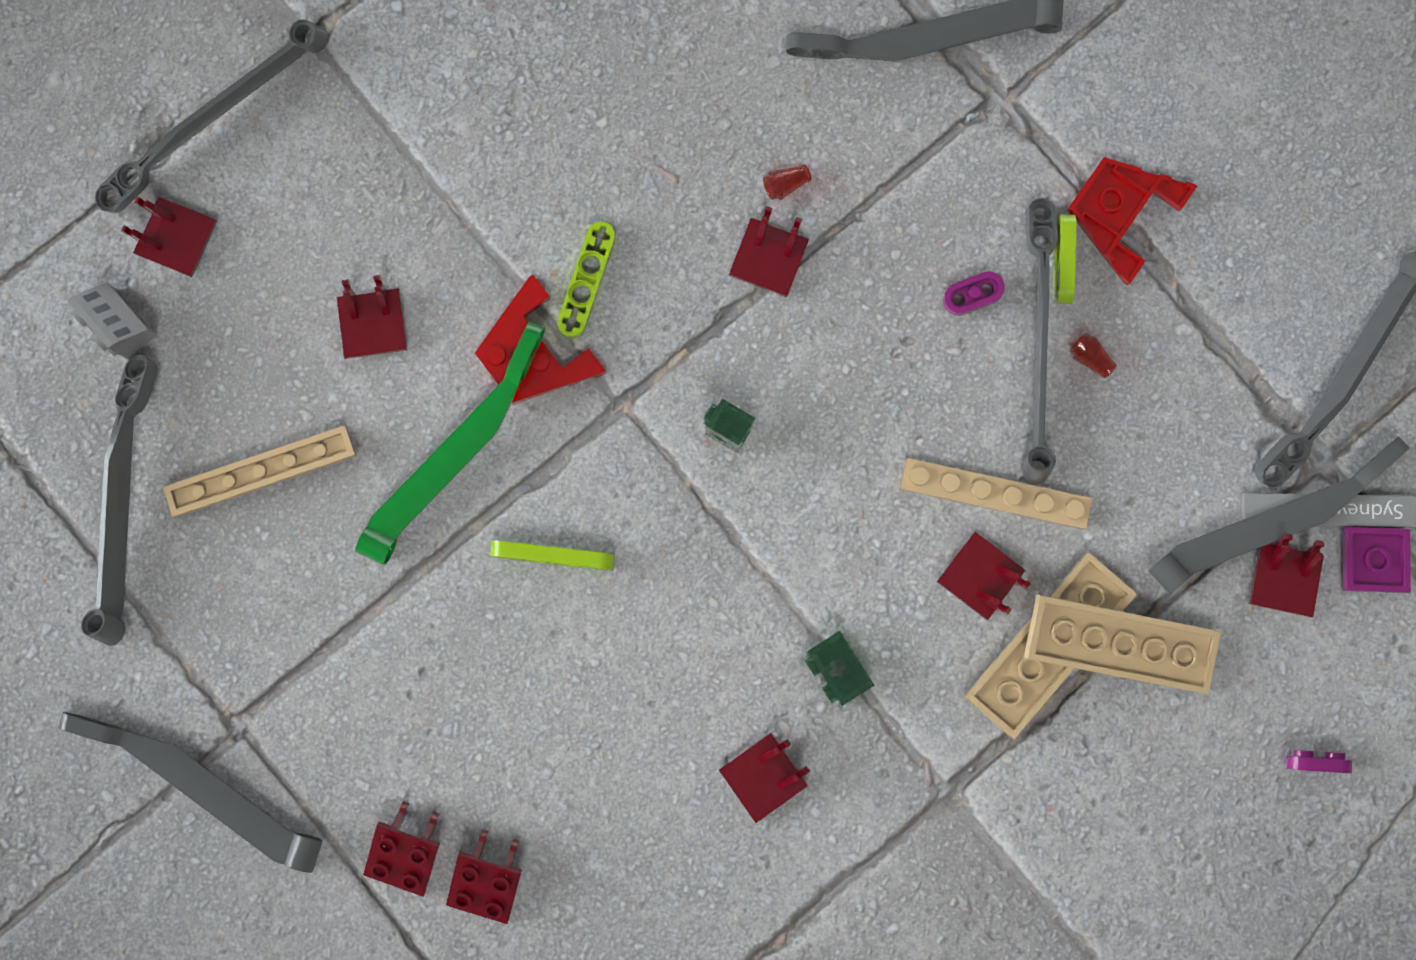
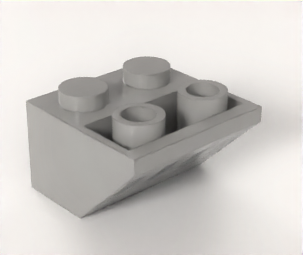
(112, 320)

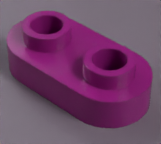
(972, 293)
(1331, 763)

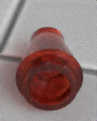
(785, 181)
(1091, 354)

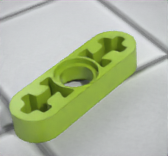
(1065, 259)

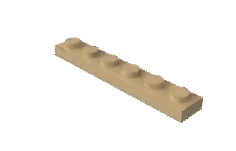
(259, 471)
(996, 494)

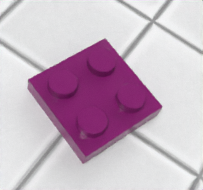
(1376, 560)

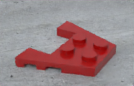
(1113, 201)
(544, 372)

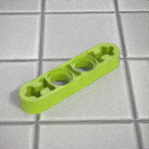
(589, 281)
(552, 555)

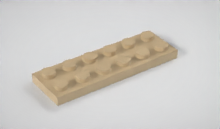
(1122, 644)
(1018, 687)

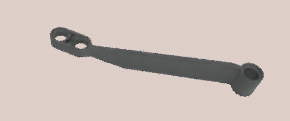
(935, 34)
(209, 113)
(1034, 228)
(1346, 378)
(1269, 525)
(105, 620)
(207, 790)

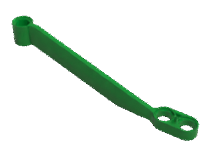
(442, 466)

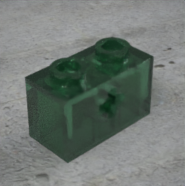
(728, 425)
(854, 679)

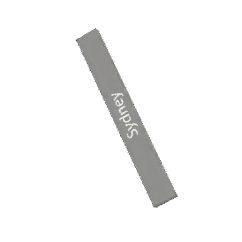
(1361, 511)

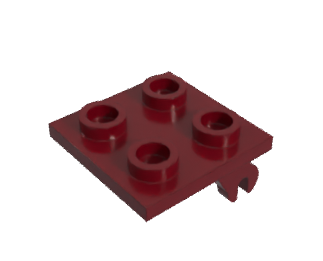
(172, 235)
(769, 255)
(371, 321)
(982, 577)
(1287, 577)
(764, 777)
(401, 857)
(484, 886)

